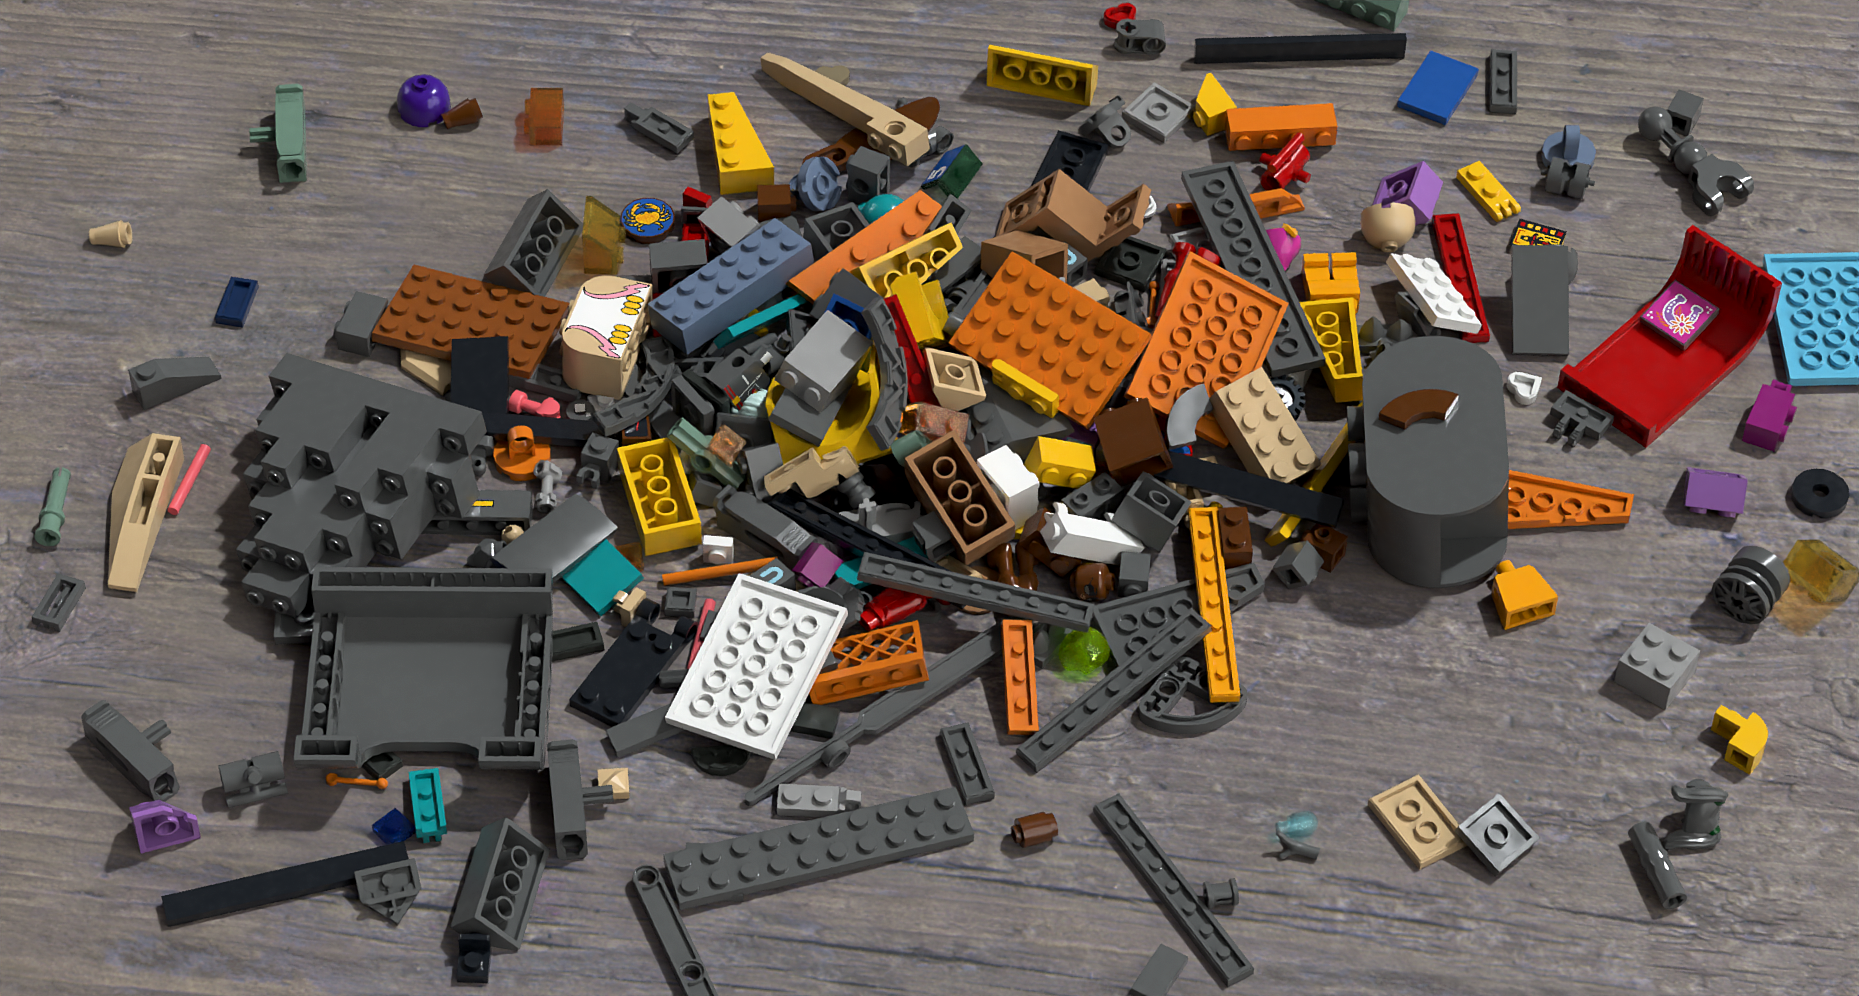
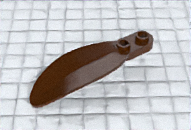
(920, 111)

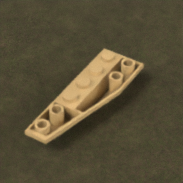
(140, 505)

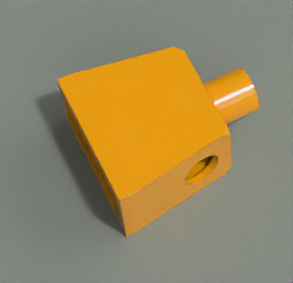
(1521, 595)

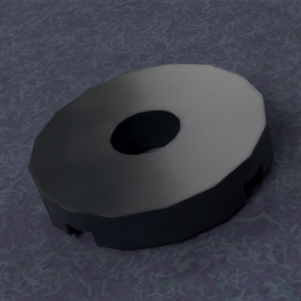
(1824, 481)

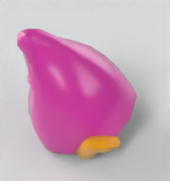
(1286, 243)

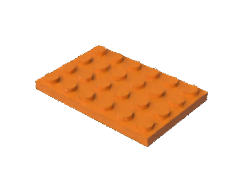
(1206, 335)
(1051, 337)

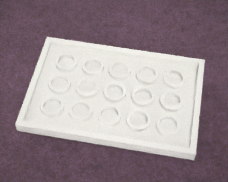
(756, 666)

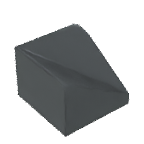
(703, 487)

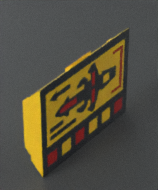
(1536, 234)

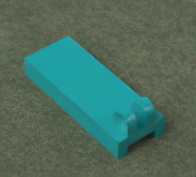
(427, 804)

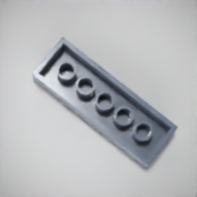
(730, 286)

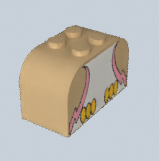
(604, 334)

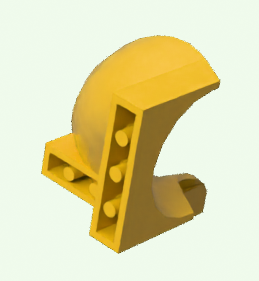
(927, 317)

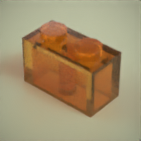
(545, 116)
(933, 420)

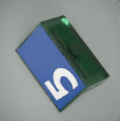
(954, 171)

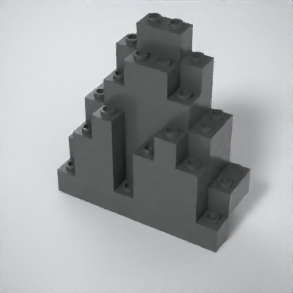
(347, 475)

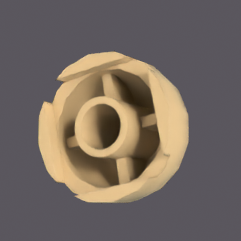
(1388, 227)

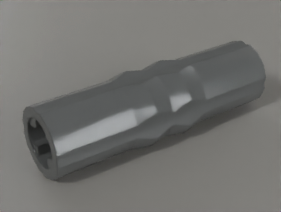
(1657, 865)

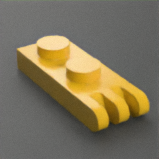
(1488, 191)
(1025, 388)

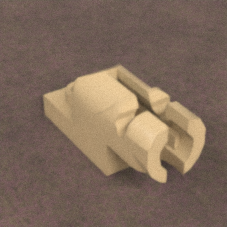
(811, 472)

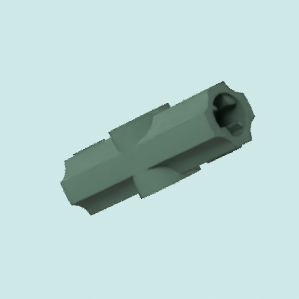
(701, 459)

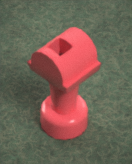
(520, 402)

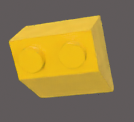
(1061, 462)

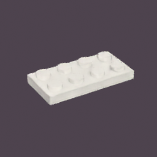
(1434, 293)

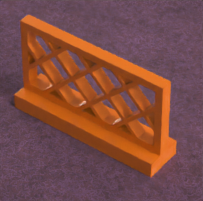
(871, 675)

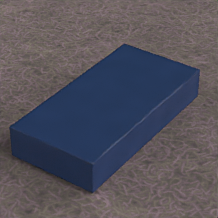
(236, 302)

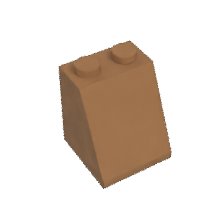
(1041, 251)

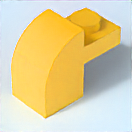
(1745, 737)

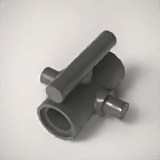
(778, 350)
(253, 779)

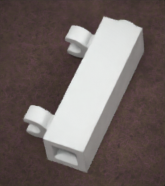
(1087, 537)

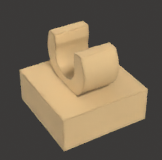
(628, 604)

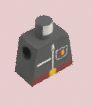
(740, 375)

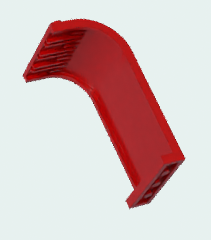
(1654, 382)

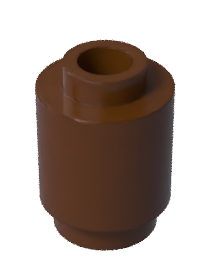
(1034, 829)

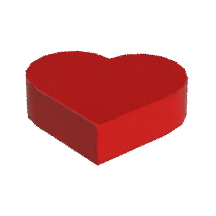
(1114, 15)

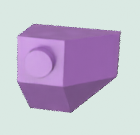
(162, 825)

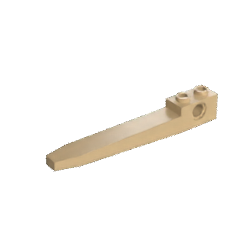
(885, 127)

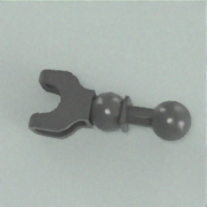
(1705, 172)

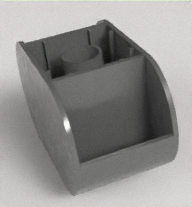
(1440, 485)

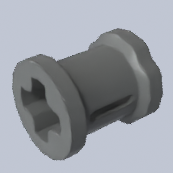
(1220, 893)

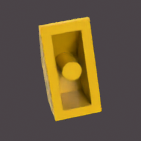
(1212, 106)

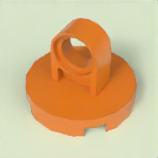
(519, 457)

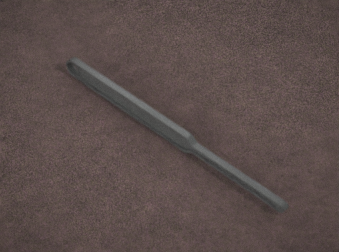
(899, 702)

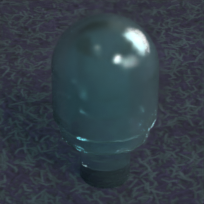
(1298, 824)

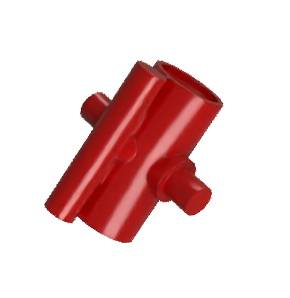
(1286, 165)

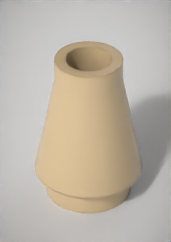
(112, 234)

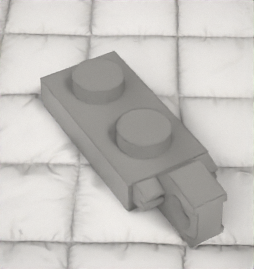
(816, 800)

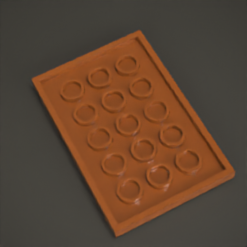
(444, 306)

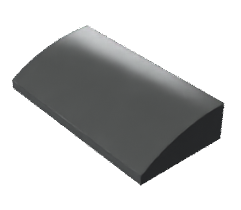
(558, 539)

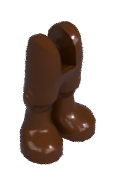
(1002, 559)

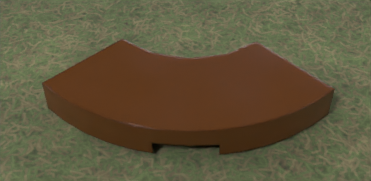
(1417, 406)

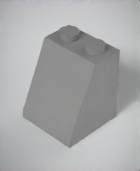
(824, 361)

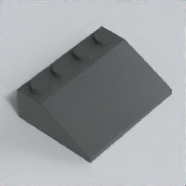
(1012, 420)

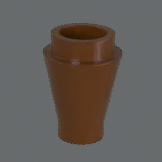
(462, 114)

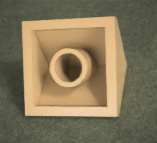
(954, 379)

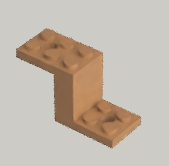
(1075, 215)

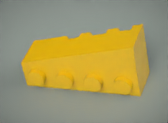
(736, 147)

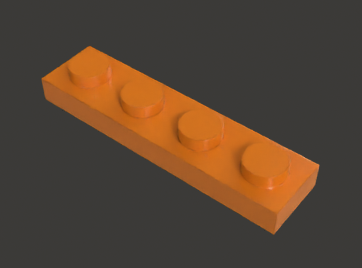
(1019, 677)

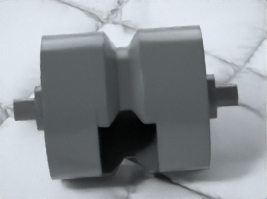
(1567, 177)

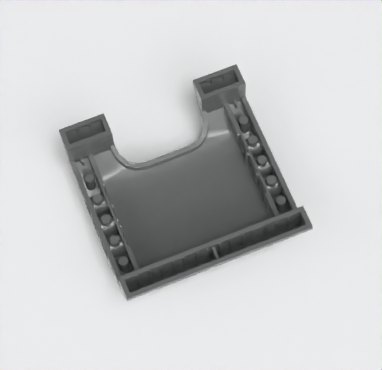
(429, 665)

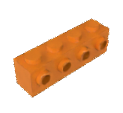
(1276, 126)

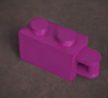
(1769, 416)

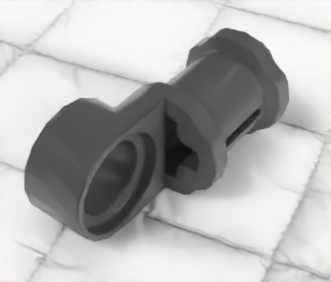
(939, 140)

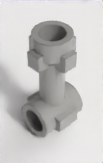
(550, 476)

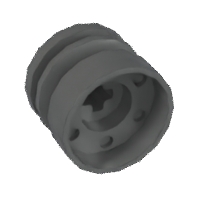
(1751, 585)

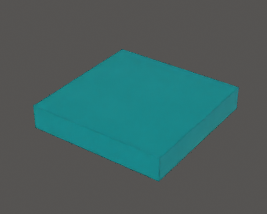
(601, 576)

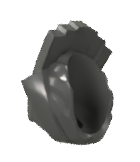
(841, 594)

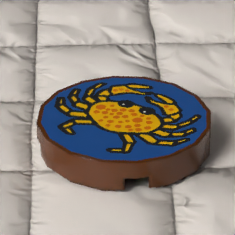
(648, 220)

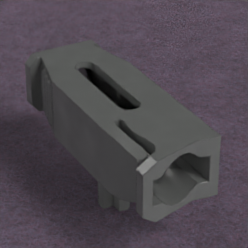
(761, 527)
(132, 750)
(570, 798)

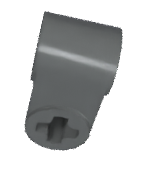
(1142, 36)

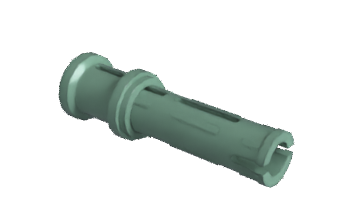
(52, 516)

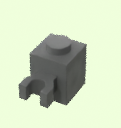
(598, 460)

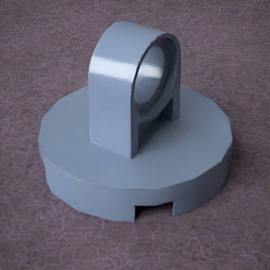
(1570, 146)
(817, 184)

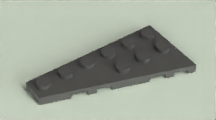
(1140, 617)

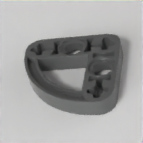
(1181, 683)

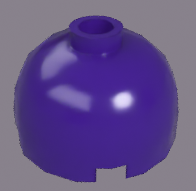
(423, 100)

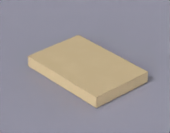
(1417, 821)

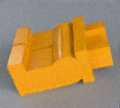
(1331, 283)

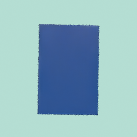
(1438, 87)

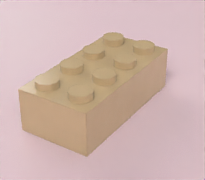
(1263, 429)

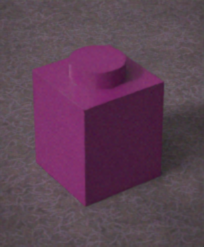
(816, 566)

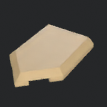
(428, 369)

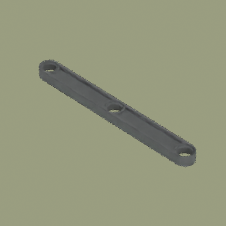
(672, 933)

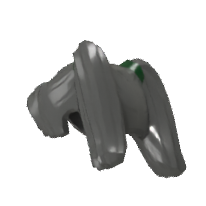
(1700, 817)

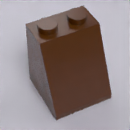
(1132, 441)

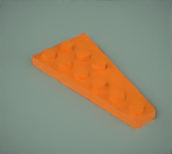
(885, 234)
(1552, 502)

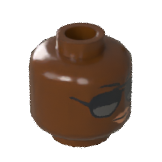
(1092, 581)

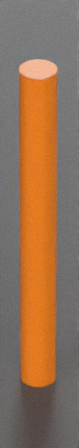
(715, 571)

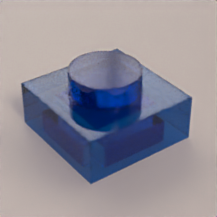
(393, 827)

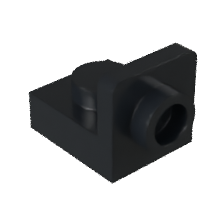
(474, 958)

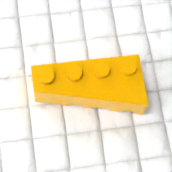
(920, 255)
(1336, 332)

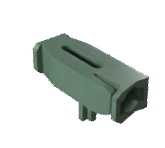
(288, 133)

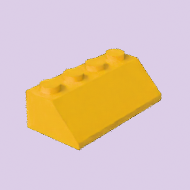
(1041, 75)

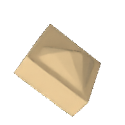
(618, 779)

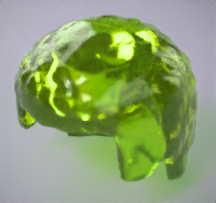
(1084, 651)

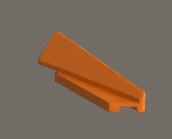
(1267, 204)

